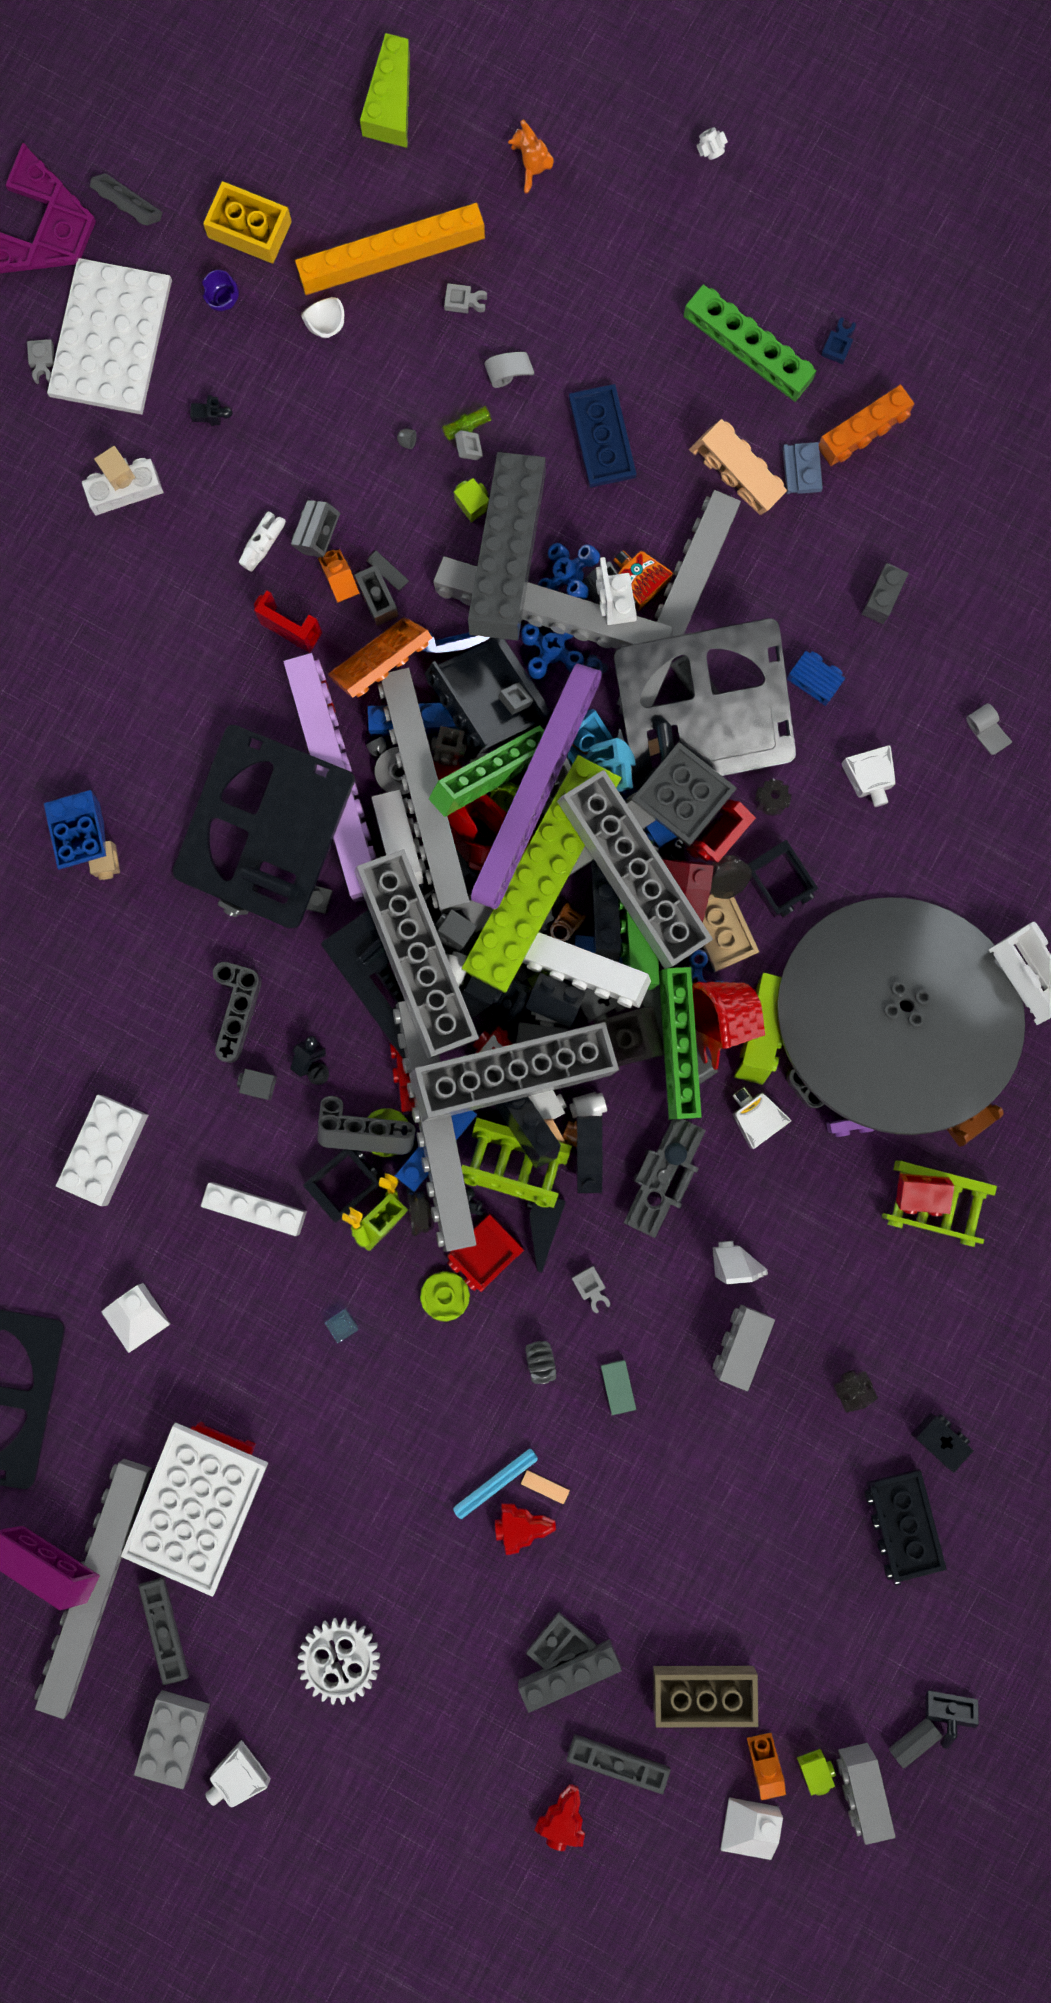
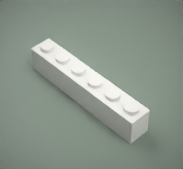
(587, 970)

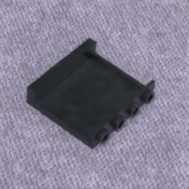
(470, 693)

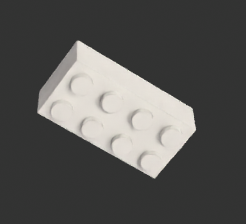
(102, 1150)

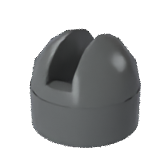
(406, 438)
(377, 746)

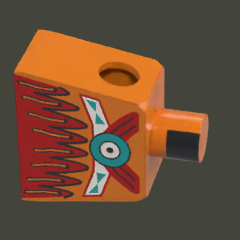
(646, 576)

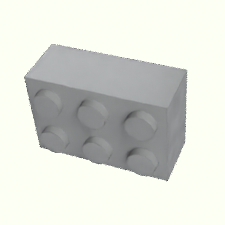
(743, 1347)
(172, 1739)
(865, 1794)

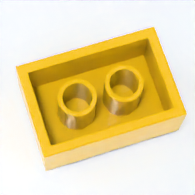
(247, 222)

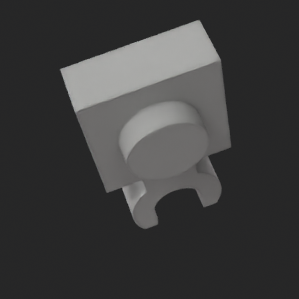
(460, 298)
(41, 357)
(590, 1285)

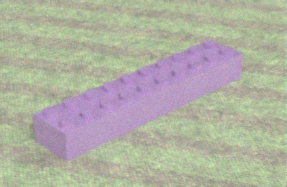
(326, 743)

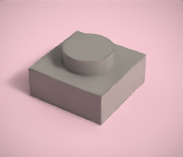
(468, 445)

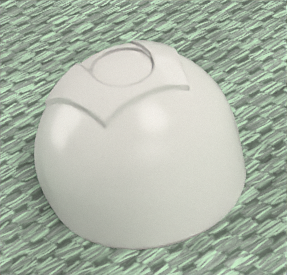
(324, 317)

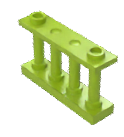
(501, 1135)
(979, 1192)

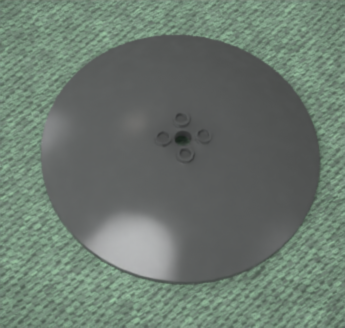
(888, 1064)

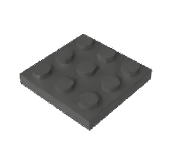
(684, 794)

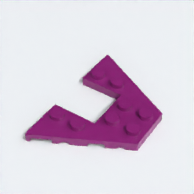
(62, 229)

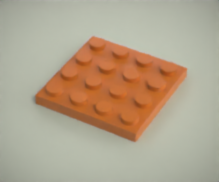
(380, 656)

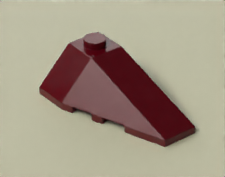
(694, 881)

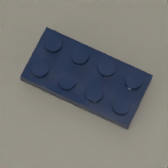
(602, 435)

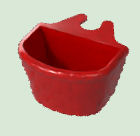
(725, 1016)

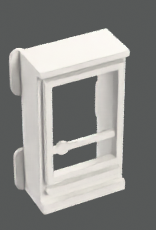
(1030, 977)

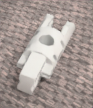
(261, 541)

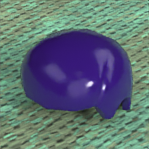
(220, 290)

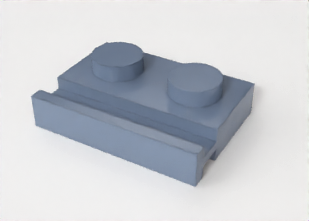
(802, 468)

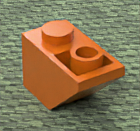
(338, 575)
(766, 1766)

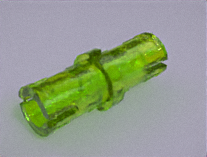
(467, 422)

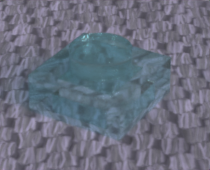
(341, 1325)

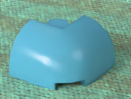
(615, 757)

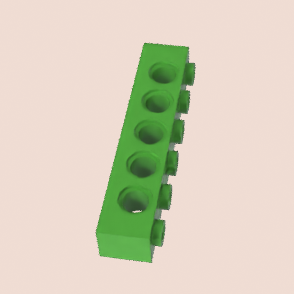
(752, 355)
(485, 773)
(680, 1043)

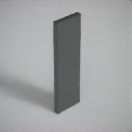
(388, 571)

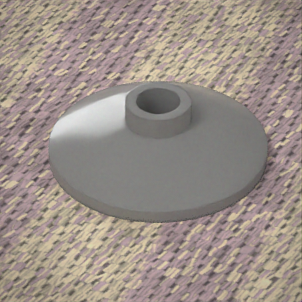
(385, 772)

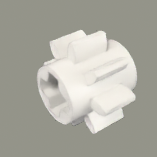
(712, 143)

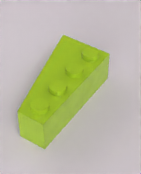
(388, 96)
(760, 1053)

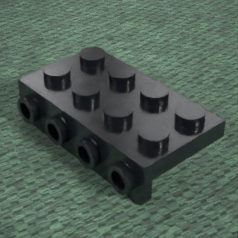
(905, 1526)

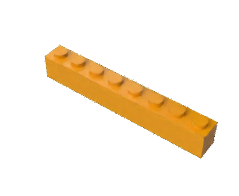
(390, 248)

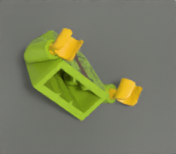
(380, 1219)

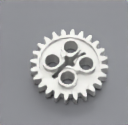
(318, 1668)

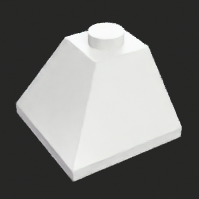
(135, 1317)
(751, 1828)

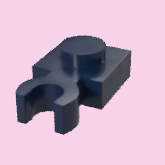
(839, 343)

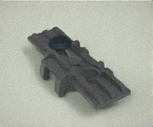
(657, 1172)

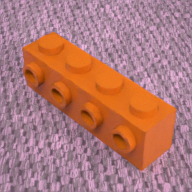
(865, 425)

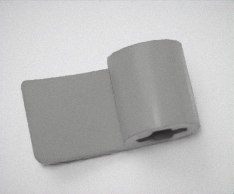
(505, 366)
(985, 727)

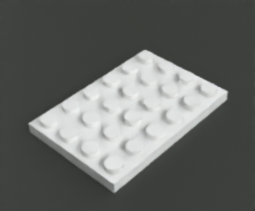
(109, 336)
(194, 1509)

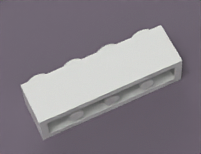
(397, 829)
(253, 1208)

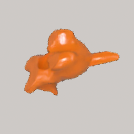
(534, 153)

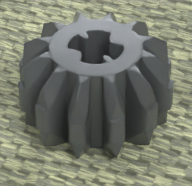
(540, 1362)

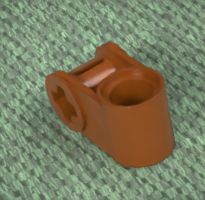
(566, 923)

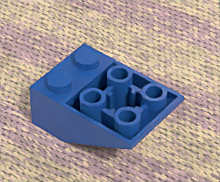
(76, 829)

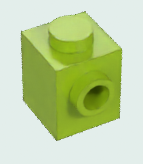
(472, 498)
(817, 1772)

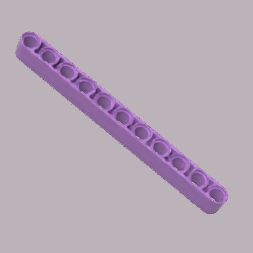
(536, 786)

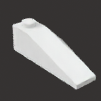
(735, 1265)

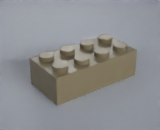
(705, 1696)

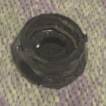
(729, 877)
(419, 1212)

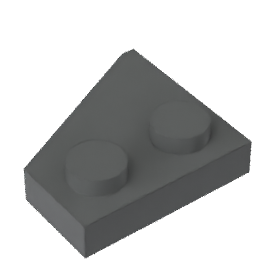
(559, 1643)

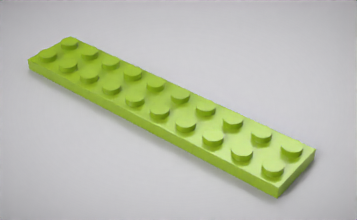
(532, 889)

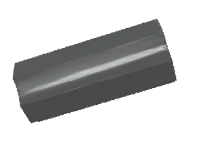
(915, 1743)

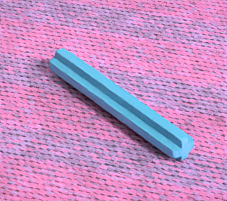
(495, 1483)

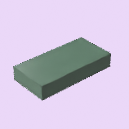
(618, 1387)

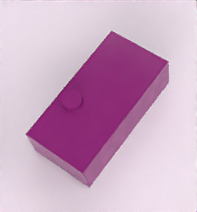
(45, 1569)

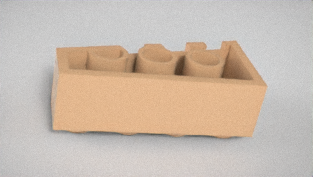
(739, 466)

